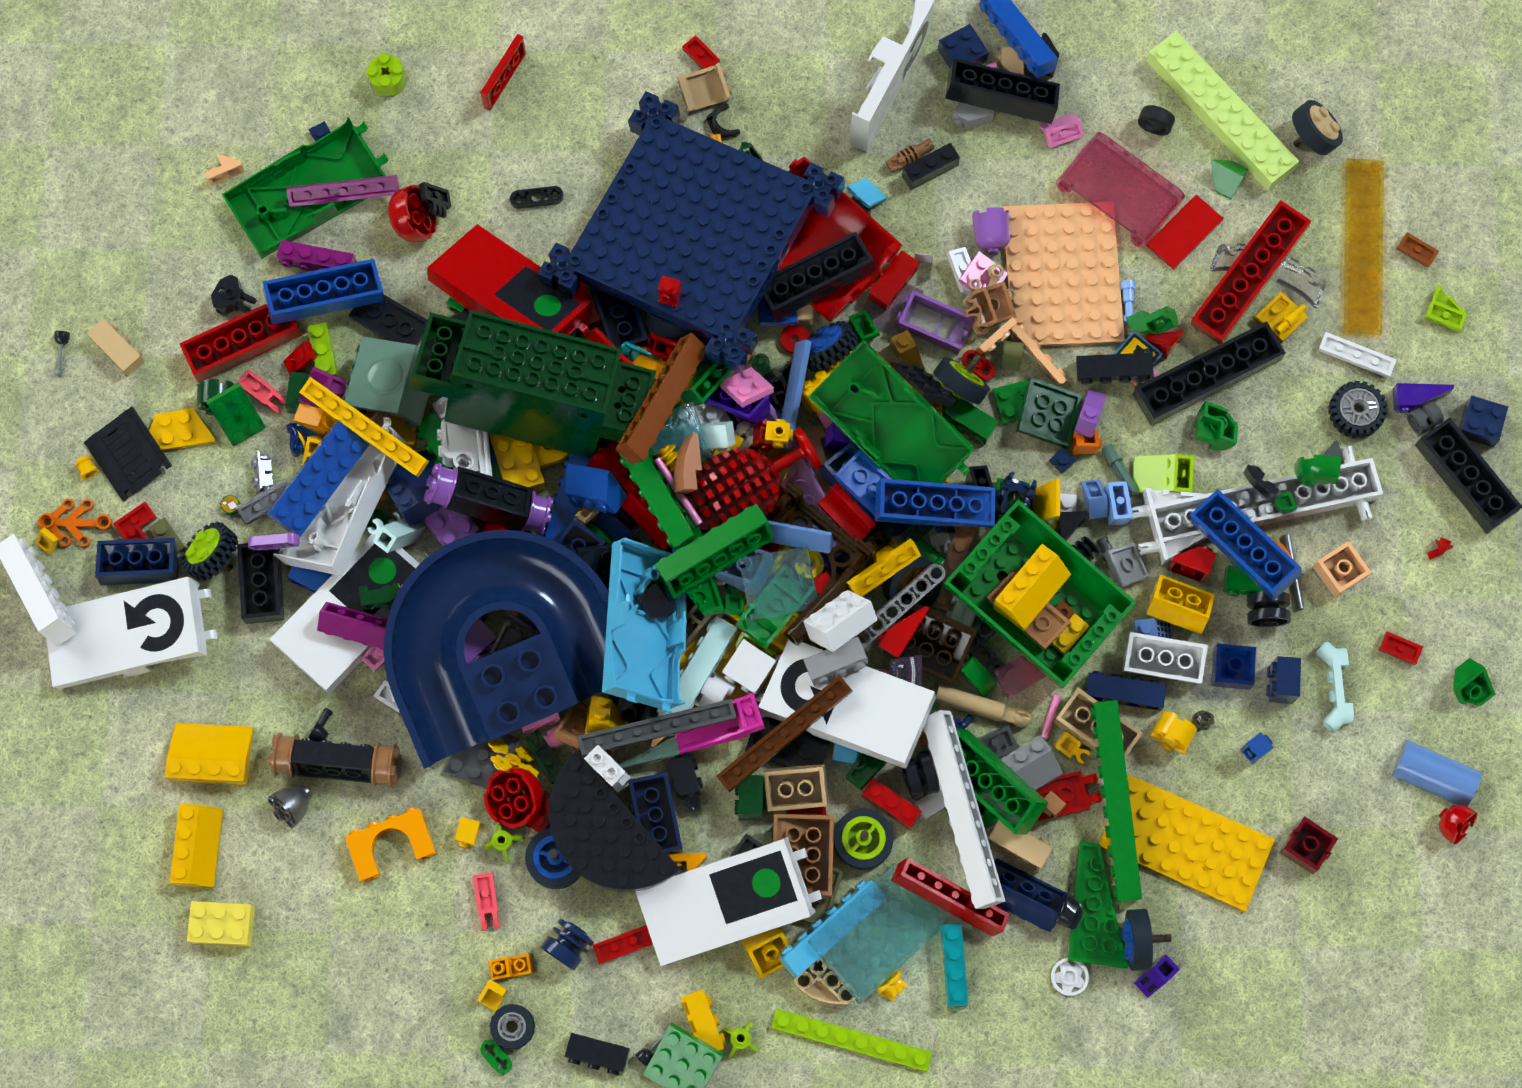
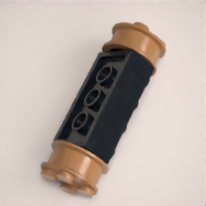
(334, 760)

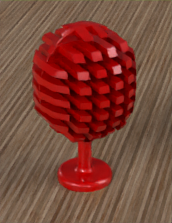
(743, 479)

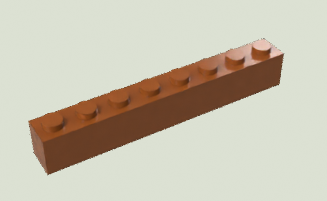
(661, 399)

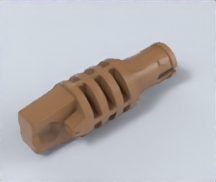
(908, 155)

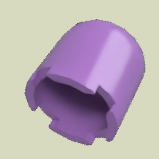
(991, 229)

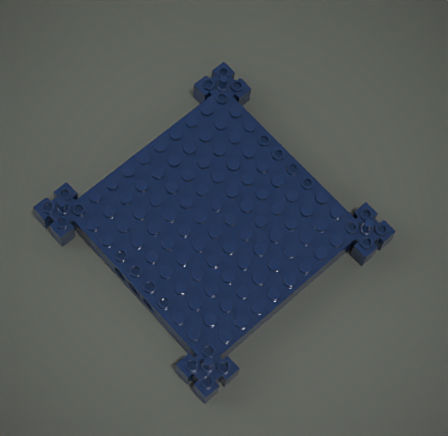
(698, 217)

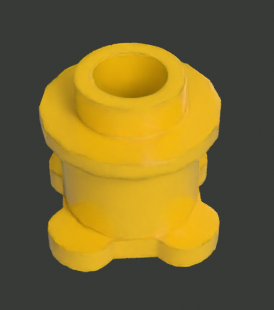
(86, 467)

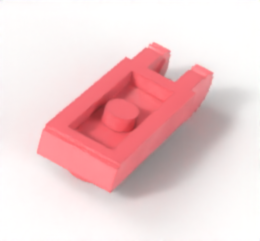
(260, 390)
(486, 898)

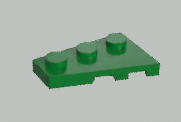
(707, 597)

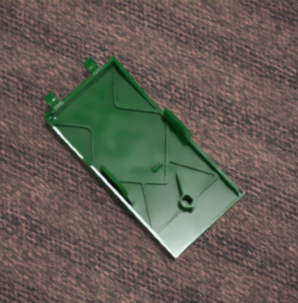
(262, 199)

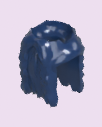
(1010, 485)

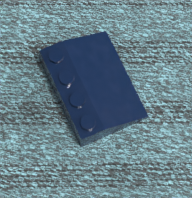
(409, 490)

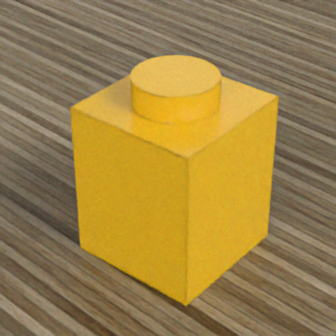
(467, 833)

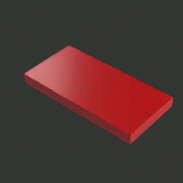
(503, 72)
(1184, 232)

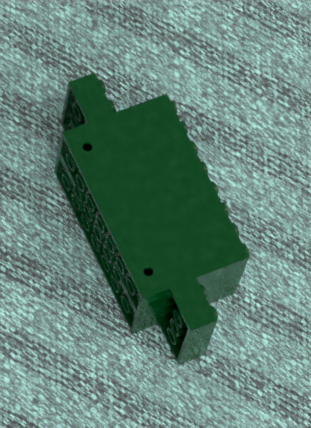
(529, 382)

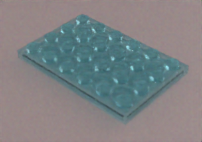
(875, 935)

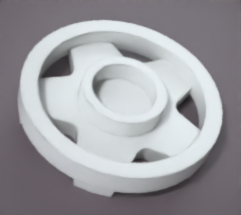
(1069, 977)

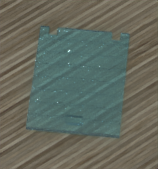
(778, 582)

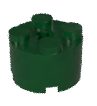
(208, 389)

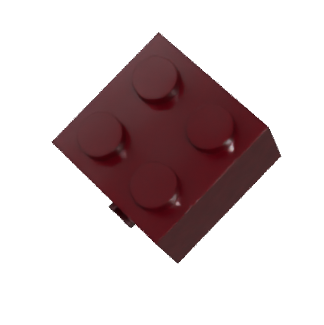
(1308, 845)

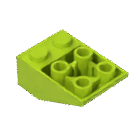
(1164, 472)

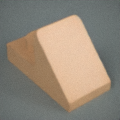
(229, 168)

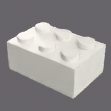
(840, 620)

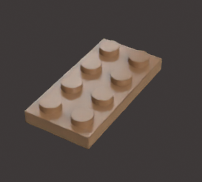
(1045, 627)

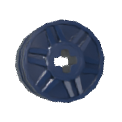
(567, 944)

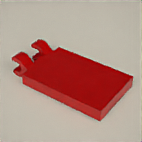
(1073, 791)

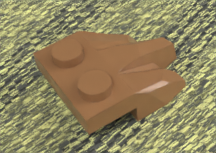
(991, 305)

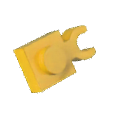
(1070, 745)

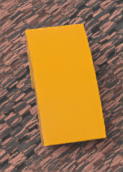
(511, 966)

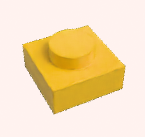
(47, 541)

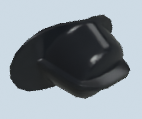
(1071, 913)

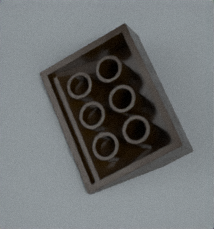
(940, 642)

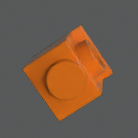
(1086, 445)

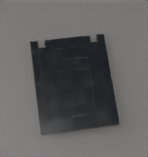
(127, 453)

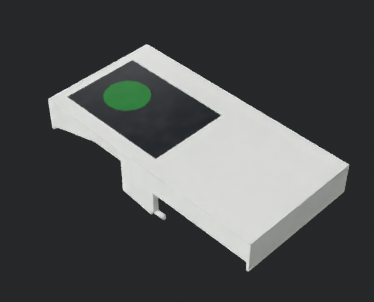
(330, 657)
(726, 901)

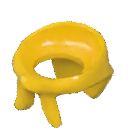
(892, 986)

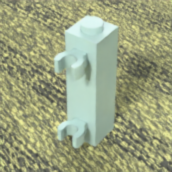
(396, 533)

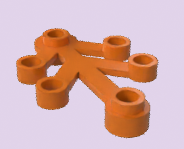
(72, 522)

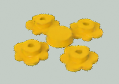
(511, 760)

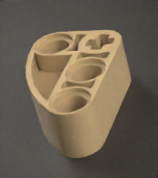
(818, 987)

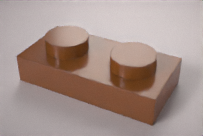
(1417, 250)

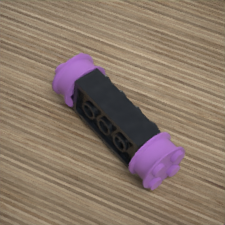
(488, 498)

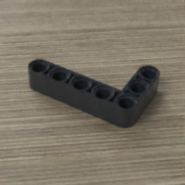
(980, 648)

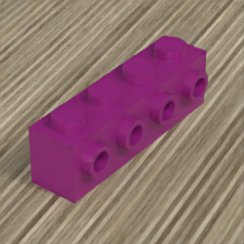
(311, 257)
(352, 625)

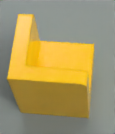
(492, 995)

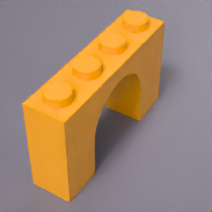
(362, 842)

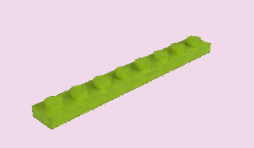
(851, 1040)

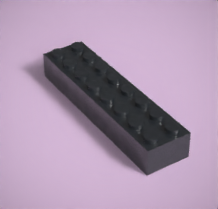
(1208, 373)

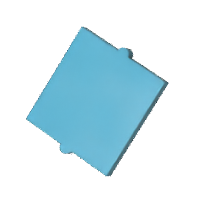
(866, 193)

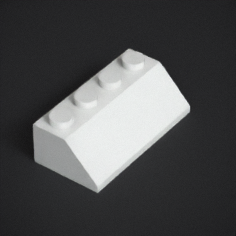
(1164, 658)

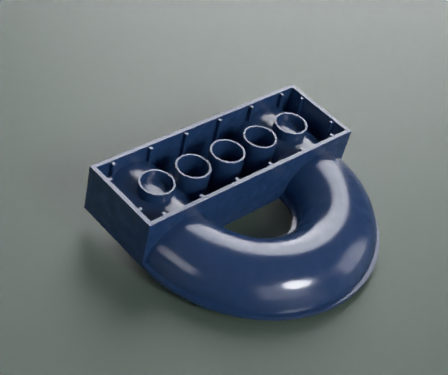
(465, 703)

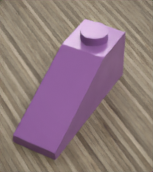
(1090, 413)

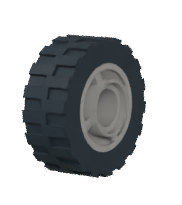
(499, 1024)

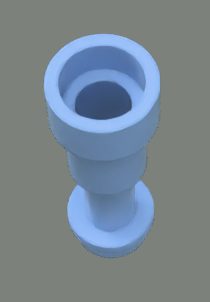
(1128, 288)

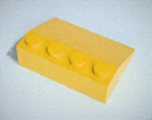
(209, 754)

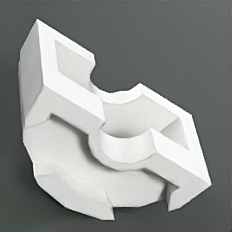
(715, 690)

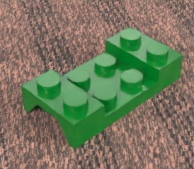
(763, 629)

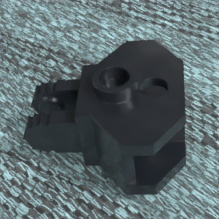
(230, 296)

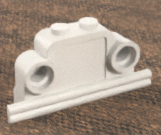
(464, 448)

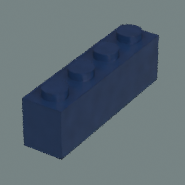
(1127, 691)

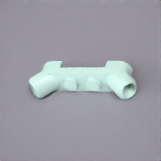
(1336, 660)

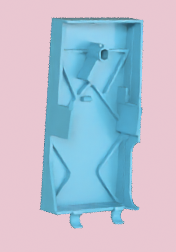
(641, 651)

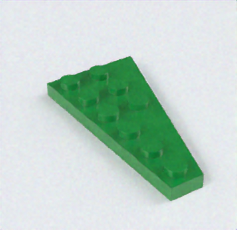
(1097, 934)

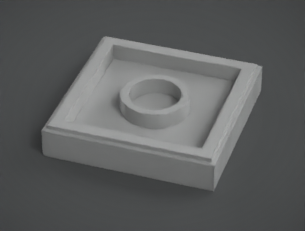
(1126, 565)

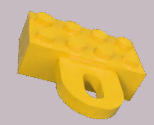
(522, 461)

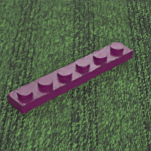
(342, 190)

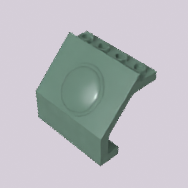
(382, 380)

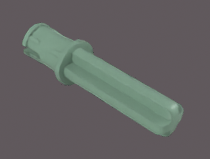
(1119, 468)

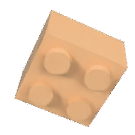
(1341, 569)

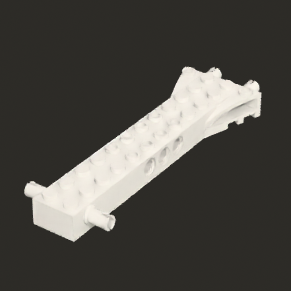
(1176, 534)

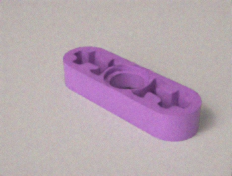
(273, 541)

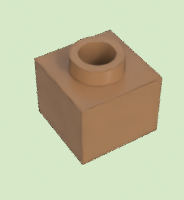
(1054, 806)

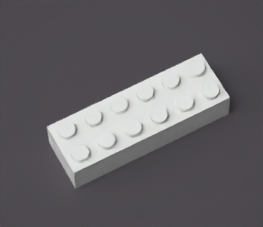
(36, 590)

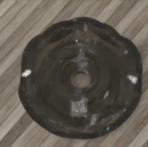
(1202, 720)

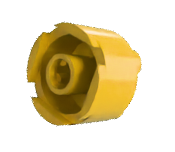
(1173, 732)

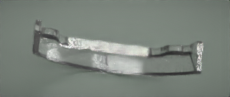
(1289, 274)

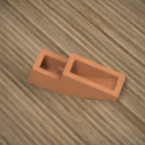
(687, 465)

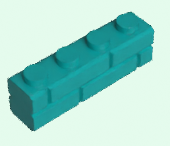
(954, 965)

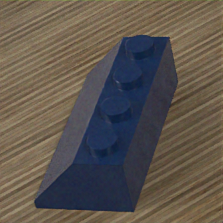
(136, 561)
(1029, 896)

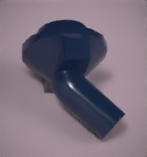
(965, 723)

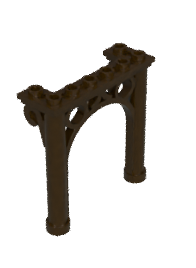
(861, 553)

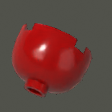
(1456, 821)

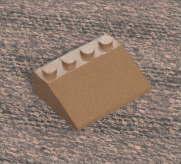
(817, 837)

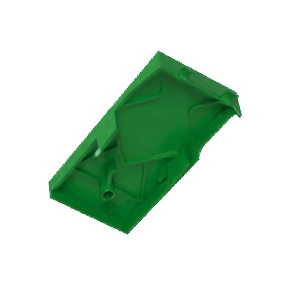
(891, 419)

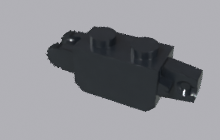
(685, 780)

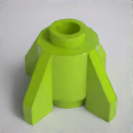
(504, 847)
(740, 1045)

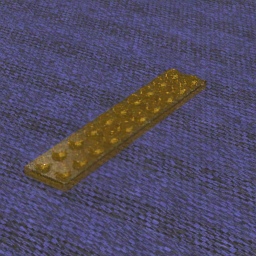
(1363, 247)

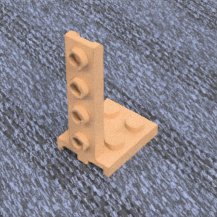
(1030, 346)

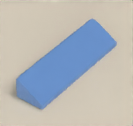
(801, 537)

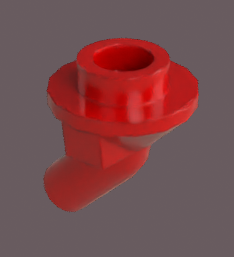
(1443, 545)

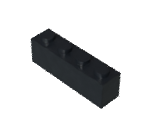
(1115, 367)

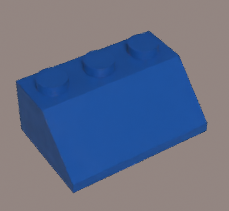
(593, 489)

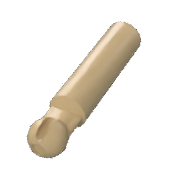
(981, 706)

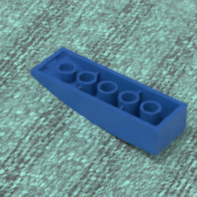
(934, 503)

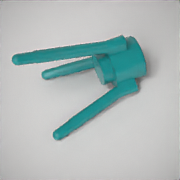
(631, 351)

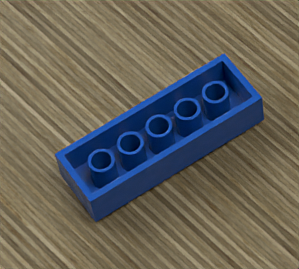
(322, 291)
(317, 479)
(1245, 544)

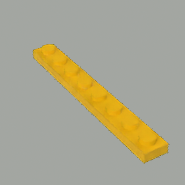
(364, 427)

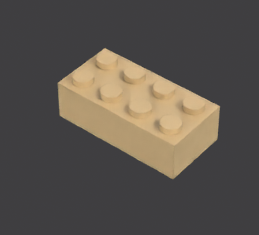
(1077, 721)

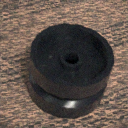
(1266, 611)
(920, 775)

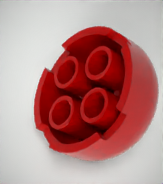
(405, 213)
(513, 797)

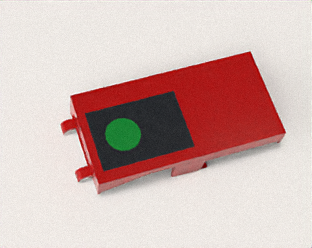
(502, 282)

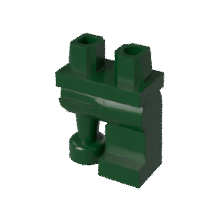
(378, 598)

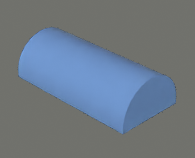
(1437, 774)

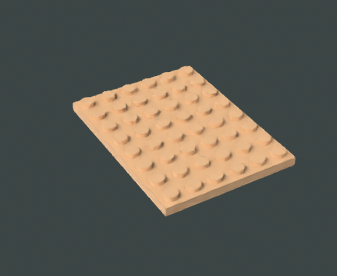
(1064, 274)

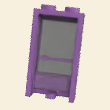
(934, 321)

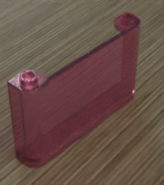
(1122, 188)

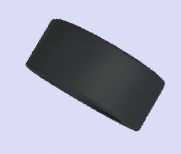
(1156, 120)

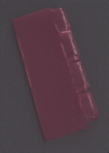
(1017, 675)

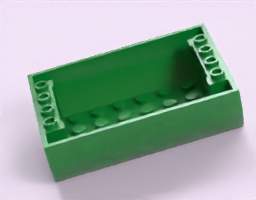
(1086, 591)

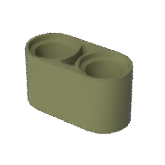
(1011, 356)

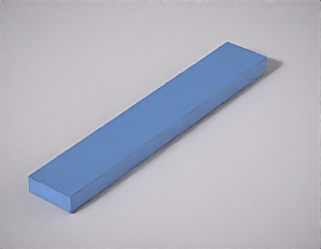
(795, 386)

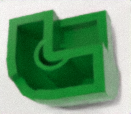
(1155, 322)
(1216, 427)
(1320, 469)

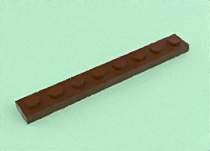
(784, 733)

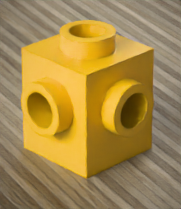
(775, 439)

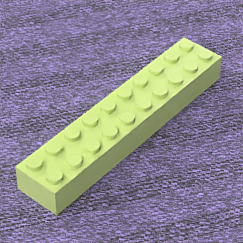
(1222, 111)

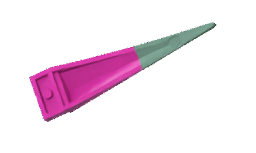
(747, 721)

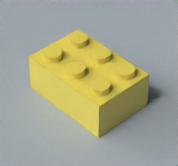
(221, 924)

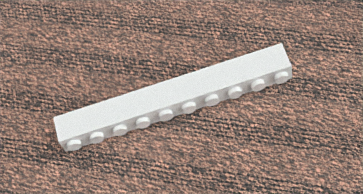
(963, 810)

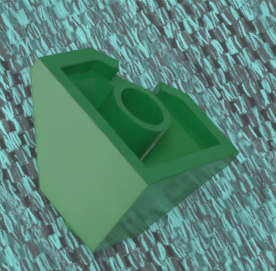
(1472, 683)

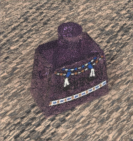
(906, 669)

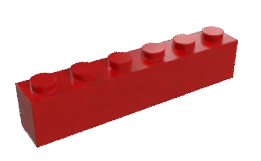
(948, 897)

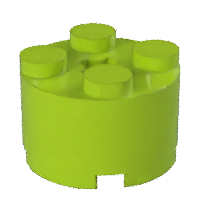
(386, 75)

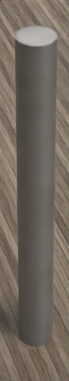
(1296, 585)

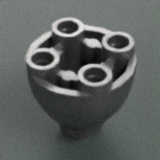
(290, 804)

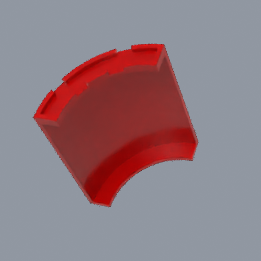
(822, 231)

